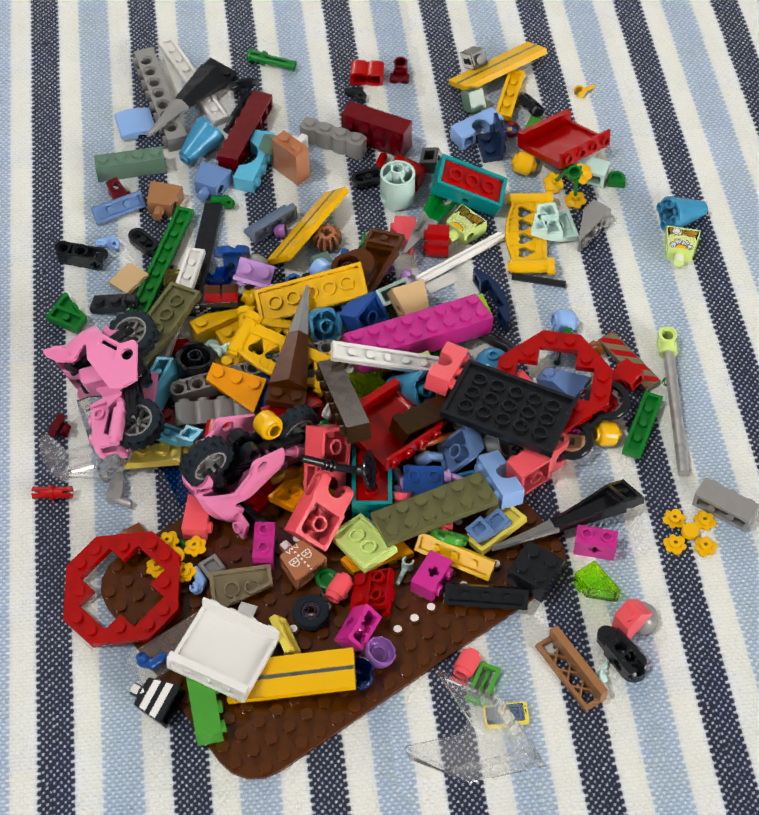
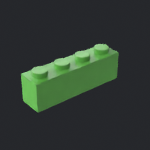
(205, 713)

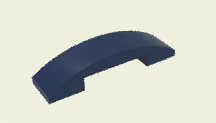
(486, 283)

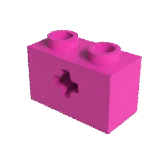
(595, 542)
(264, 544)
(431, 576)
(358, 627)

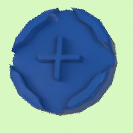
(231, 255)

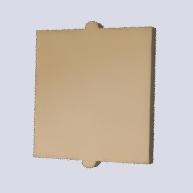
(128, 278)

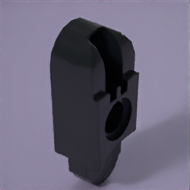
(632, 657)

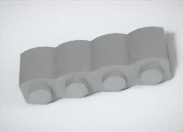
(334, 138)
(198, 412)

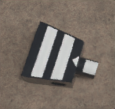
(158, 699)

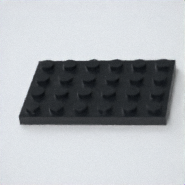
(509, 408)

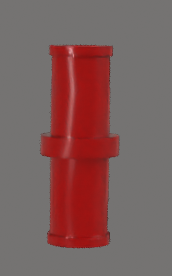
(52, 492)

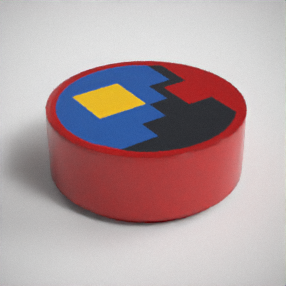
(511, 129)

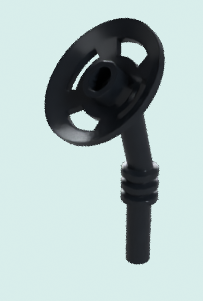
(243, 86)
(366, 469)

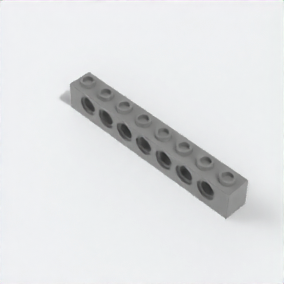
(159, 96)

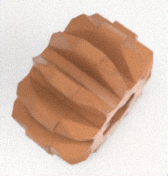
(327, 238)

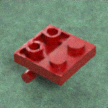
(374, 589)

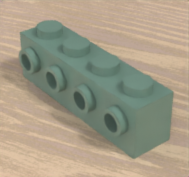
(130, 164)

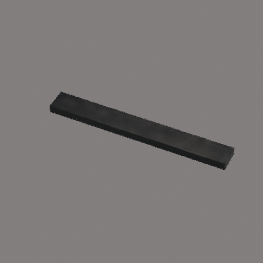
(206, 240)

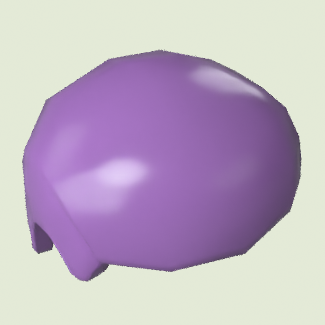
(380, 652)

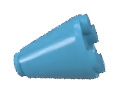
(680, 211)

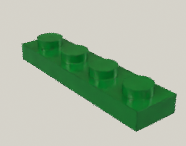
(642, 425)

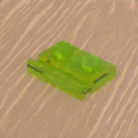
(366, 382)

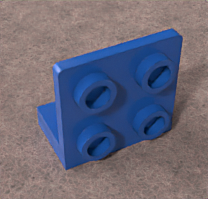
(421, 478)

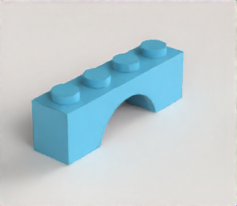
(249, 175)

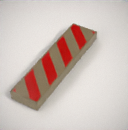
(620, 351)

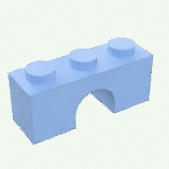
(464, 132)
(493, 468)

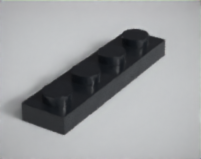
(486, 596)

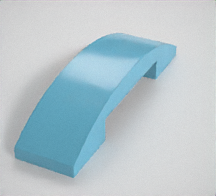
(179, 436)

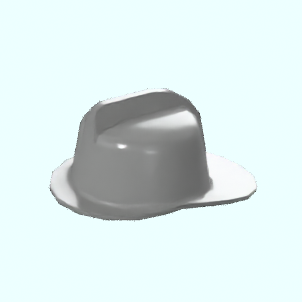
(492, 444)

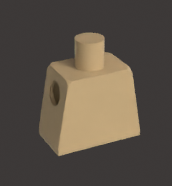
(409, 298)

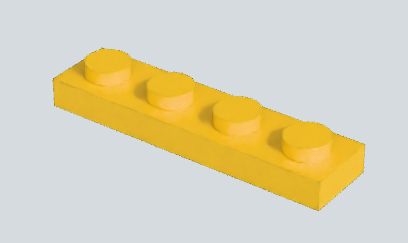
(510, 93)
(461, 557)

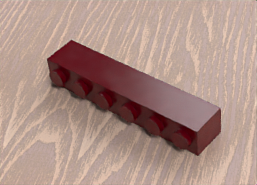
(251, 117)

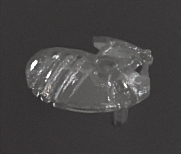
(74, 461)

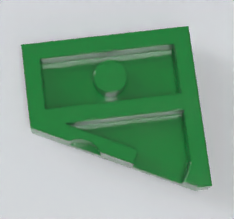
(67, 315)

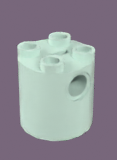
(397, 185)

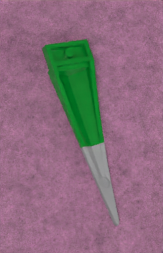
(432, 213)

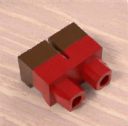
(230, 293)

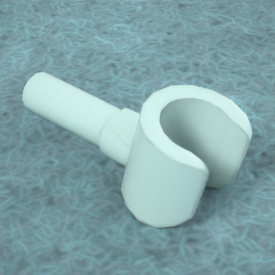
(404, 569)
(601, 673)

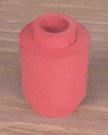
(339, 587)
(466, 663)

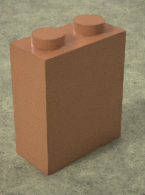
(291, 157)

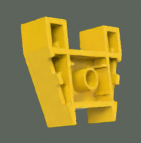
(221, 327)

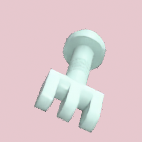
(217, 348)

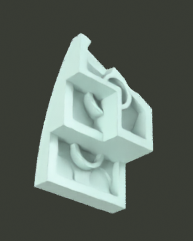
(553, 224)

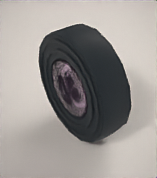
(301, 610)

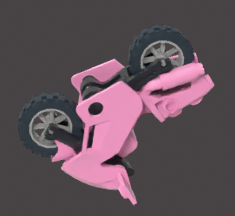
(113, 368)
(237, 462)

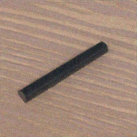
(538, 280)

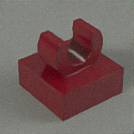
(59, 426)

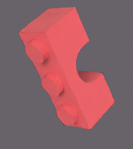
(444, 374)

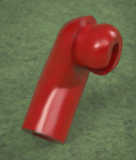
(381, 161)

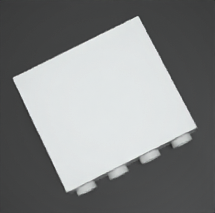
(224, 650)

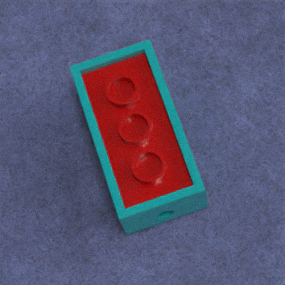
(468, 185)
(366, 500)

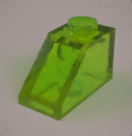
(596, 583)

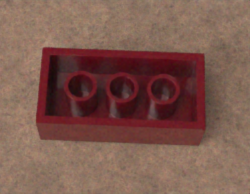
(382, 130)

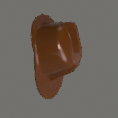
(353, 257)

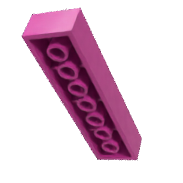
(426, 329)

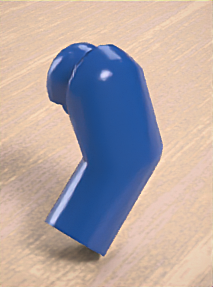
(151, 662)

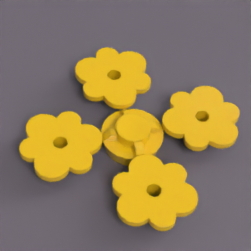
(689, 531)
(194, 547)

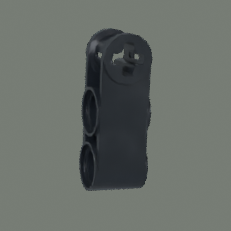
(80, 255)

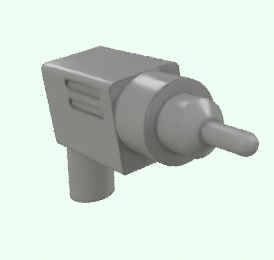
(116, 491)

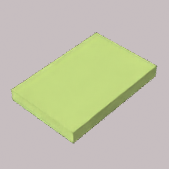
(363, 543)

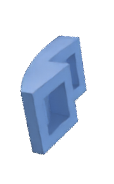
(486, 528)

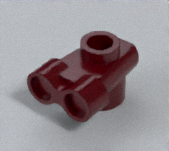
(400, 71)
(116, 193)

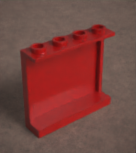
(561, 140)
(380, 408)

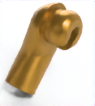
(286, 474)

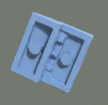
(134, 122)

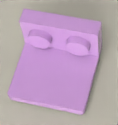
(253, 273)

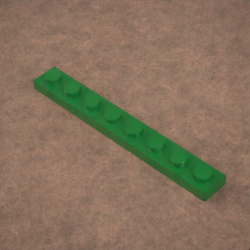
(163, 257)

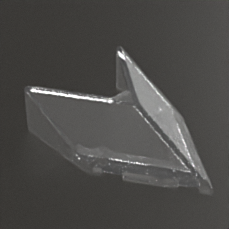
(489, 744)

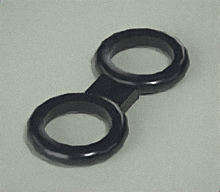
(589, 425)

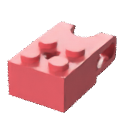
(326, 442)
(534, 468)
(319, 512)

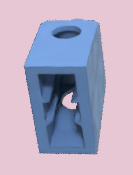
(211, 180)

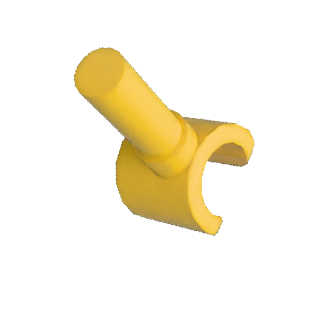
(581, 90)

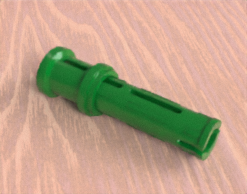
(264, 58)

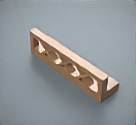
(578, 665)

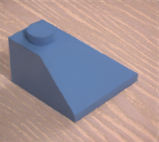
(563, 381)
(460, 448)

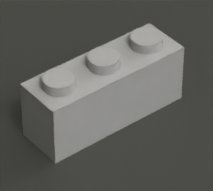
(725, 504)

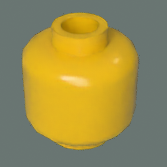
(523, 163)
(267, 425)
(607, 433)

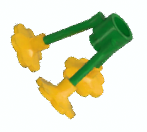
(576, 173)

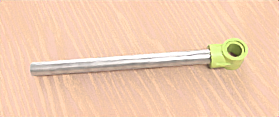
(668, 351)

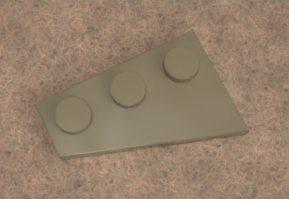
(239, 583)

